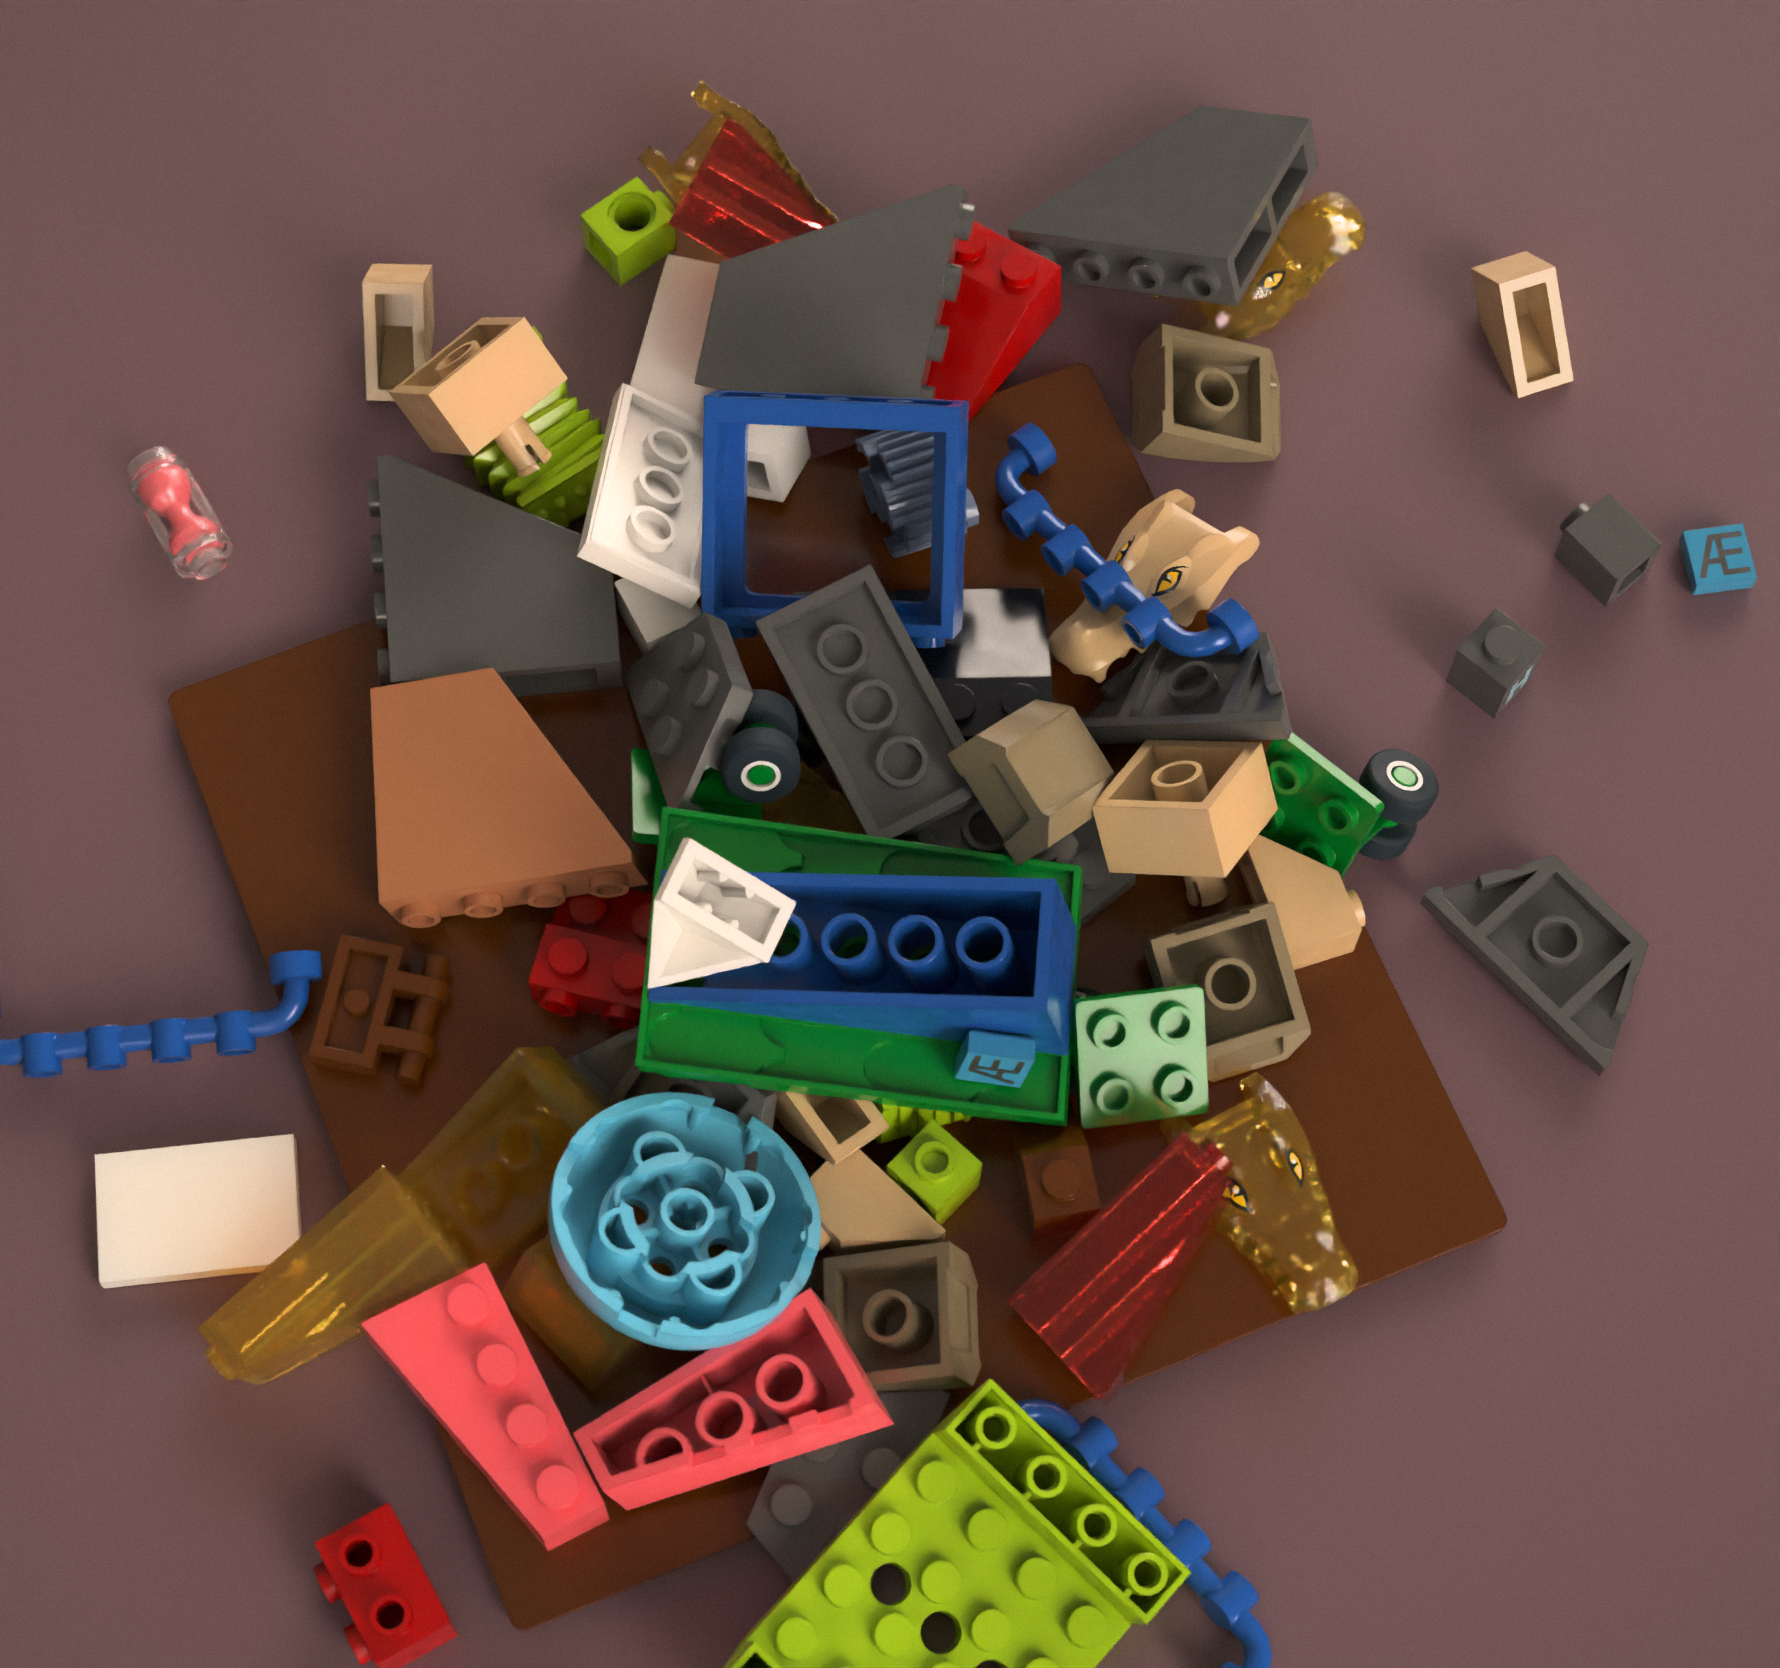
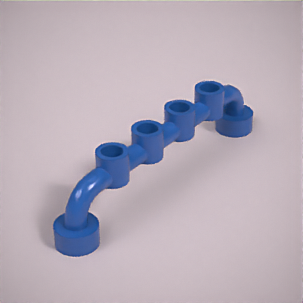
(1106, 581)
(172, 1037)
(1224, 1599)

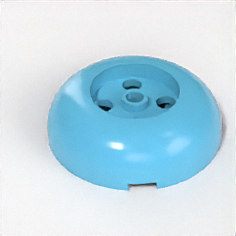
(690, 1179)

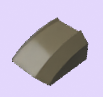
(1204, 398)
(1035, 775)
(1247, 984)
(906, 1314)

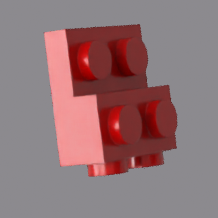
(594, 958)

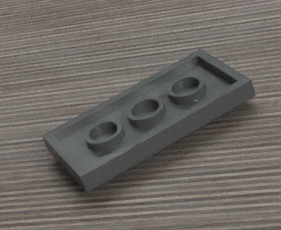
(869, 705)

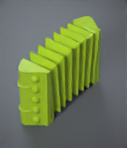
(565, 482)

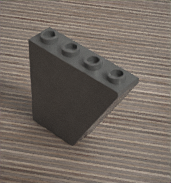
(1181, 209)
(841, 304)
(485, 589)

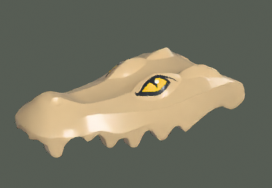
(1166, 557)

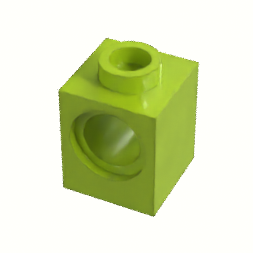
(629, 252)
(936, 1171)

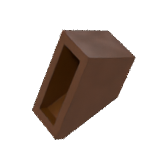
(1054, 1176)

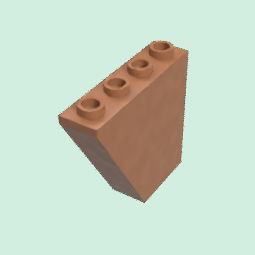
(481, 807)

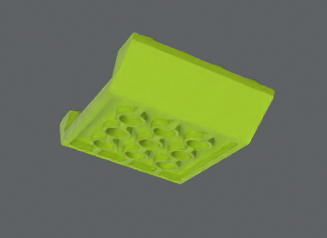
(994, 1536)

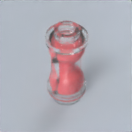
(165, 488)

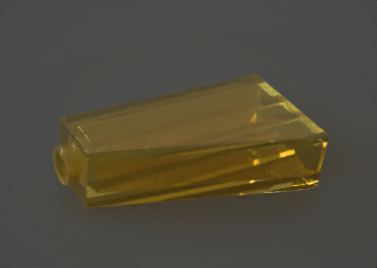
(343, 1271)

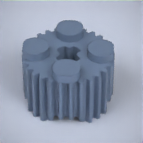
(901, 487)

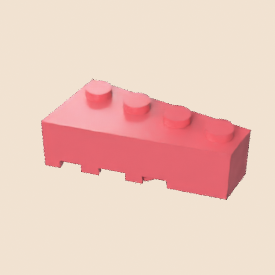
(482, 1385)
(736, 1410)

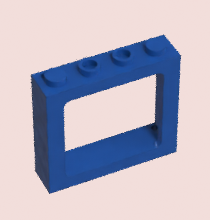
(725, 499)

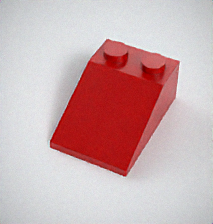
(998, 316)

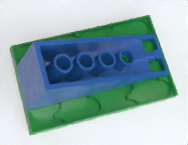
(877, 972)

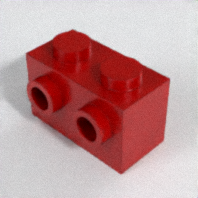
(383, 1589)

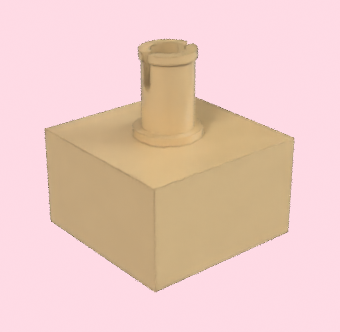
(481, 392)
(1186, 812)

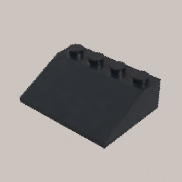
(986, 669)

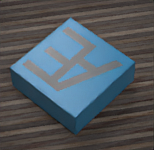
(1717, 559)
(995, 1058)

